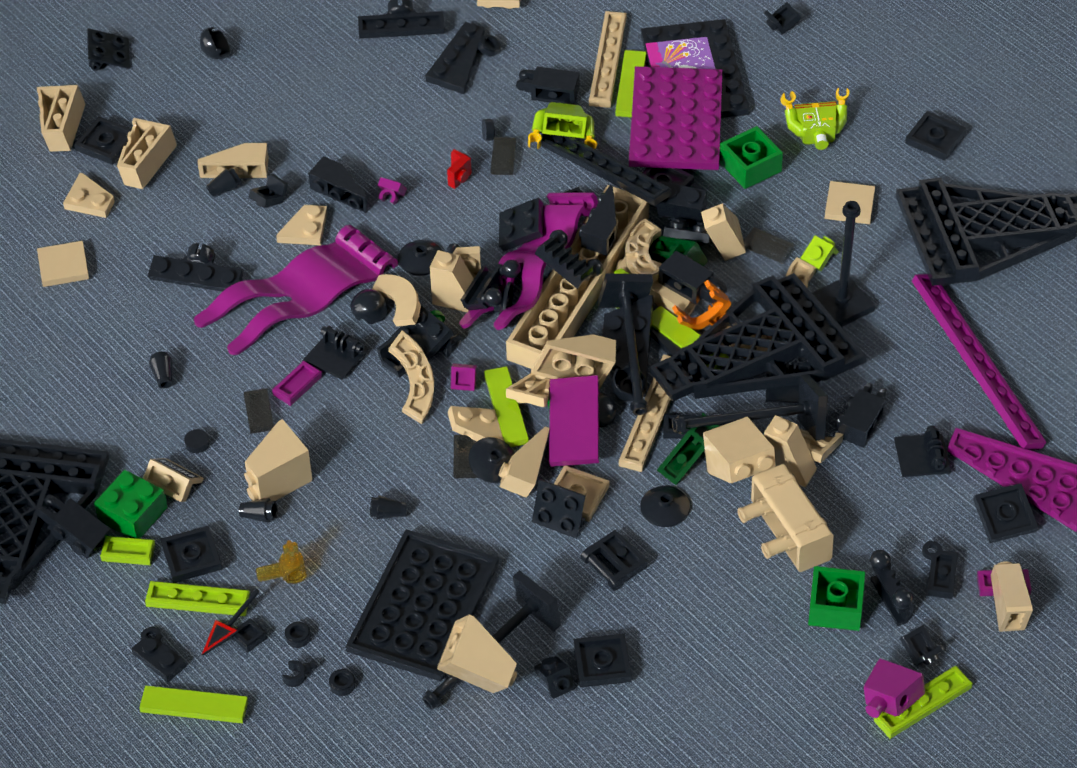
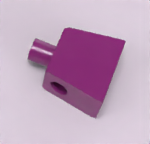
(892, 689)

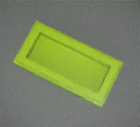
(127, 550)

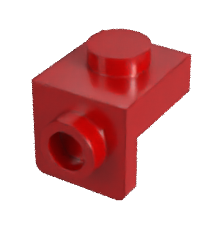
(460, 169)

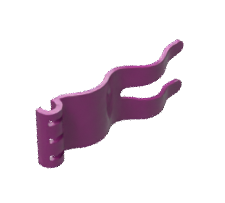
(560, 214)
(309, 279)

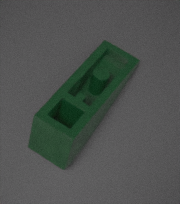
(664, 247)
(684, 454)

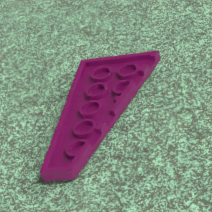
(1047, 481)

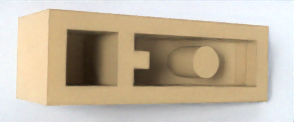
(247, 160)
(522, 469)

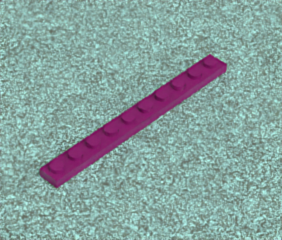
(980, 364)

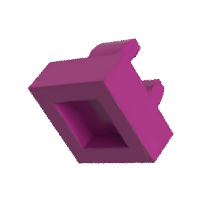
(391, 187)
(463, 377)

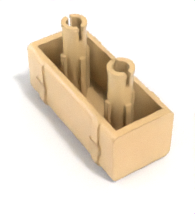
(790, 517)

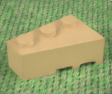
(60, 115)
(145, 152)

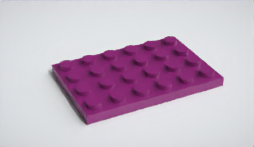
(676, 118)

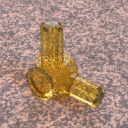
(290, 566)

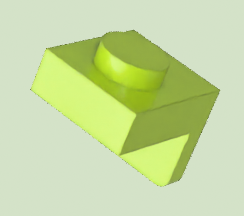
(819, 252)

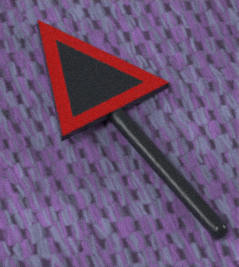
(222, 632)

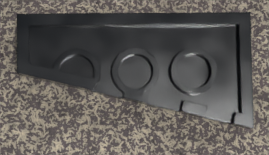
(455, 63)

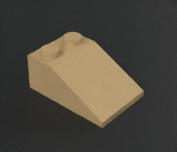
(576, 358)

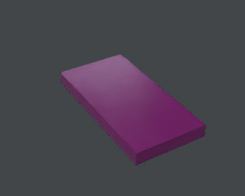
(574, 421)

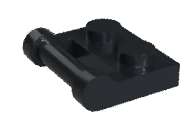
(619, 554)

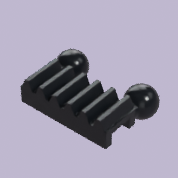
(565, 263)
(485, 286)
(895, 597)

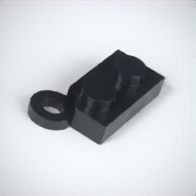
(941, 570)
(158, 655)

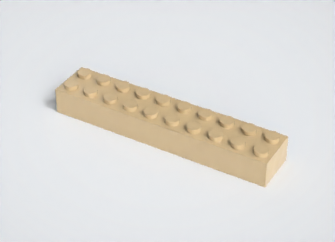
(561, 305)

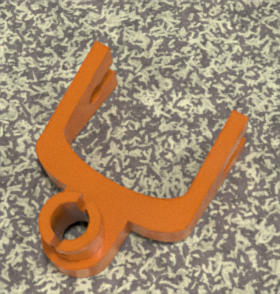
(709, 317)

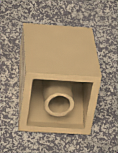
(737, 451)
(277, 465)
(477, 657)

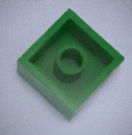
(750, 157)
(130, 505)
(836, 598)

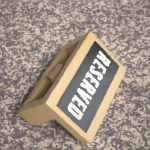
(171, 477)

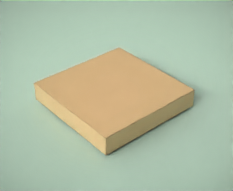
(841, 192)
(62, 263)
(585, 484)

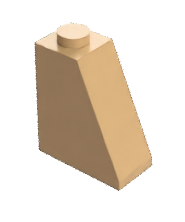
(724, 231)
(449, 280)
(791, 449)
(1010, 597)

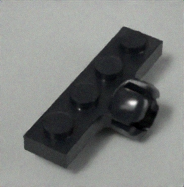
(401, 21)
(194, 270)

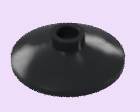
(417, 256)
(507, 299)
(482, 462)
(665, 506)

